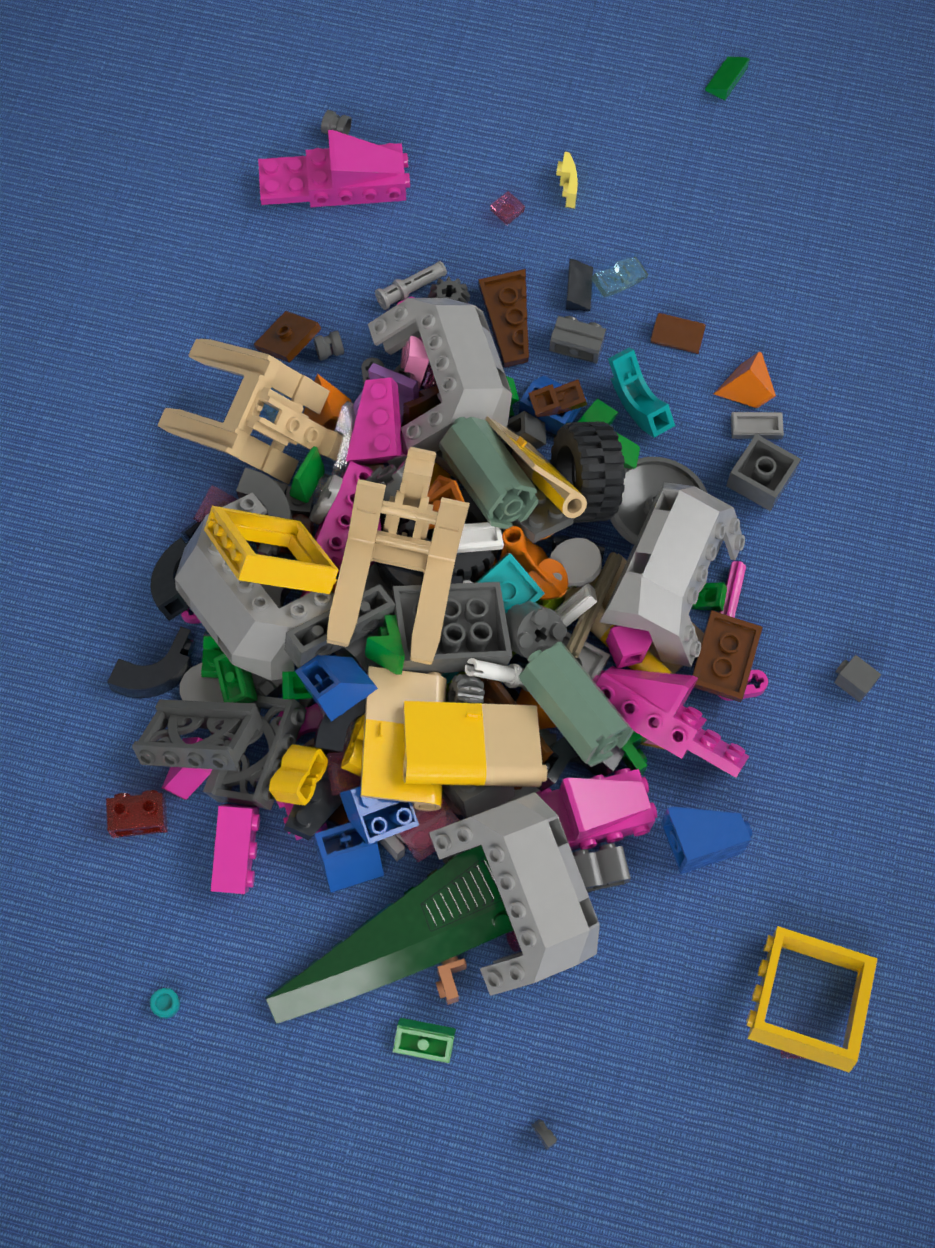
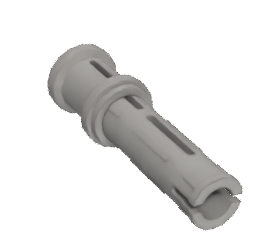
(402, 288)

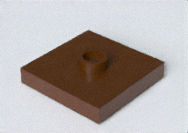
(287, 336)

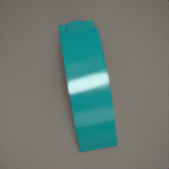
(642, 405)

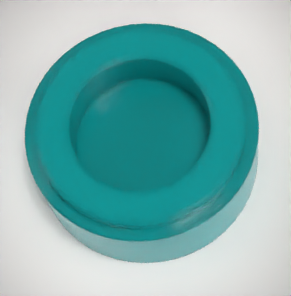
(164, 1003)

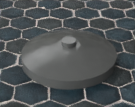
(641, 489)

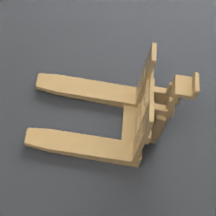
(234, 435)
(432, 558)

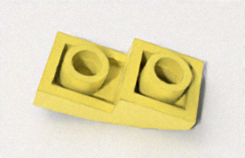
(568, 179)

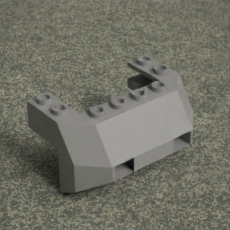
(460, 358)
(669, 567)
(239, 612)
(536, 885)

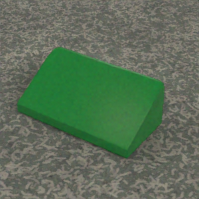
(727, 77)
(307, 476)
(234, 682)
(424, 1040)

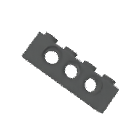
(310, 637)

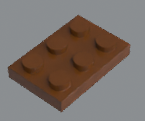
(726, 656)

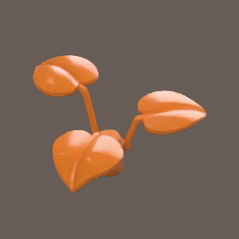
(543, 575)

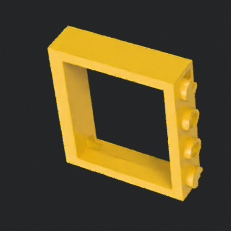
(230, 530)
(799, 1044)

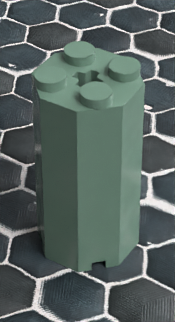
(488, 472)
(575, 704)

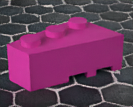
(377, 424)
(235, 848)

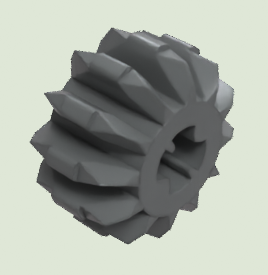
(450, 289)
(466, 690)

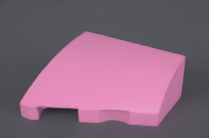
(414, 359)

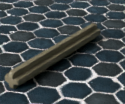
(588, 618)

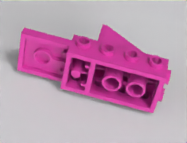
(339, 175)
(334, 529)
(655, 710)
(602, 808)

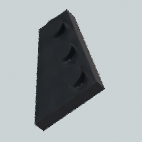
(308, 819)

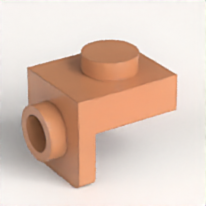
(446, 986)

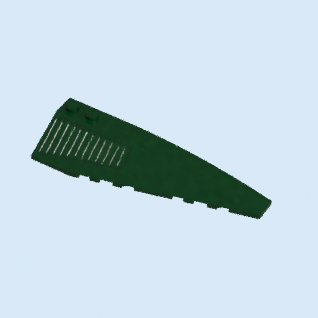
(429, 924)

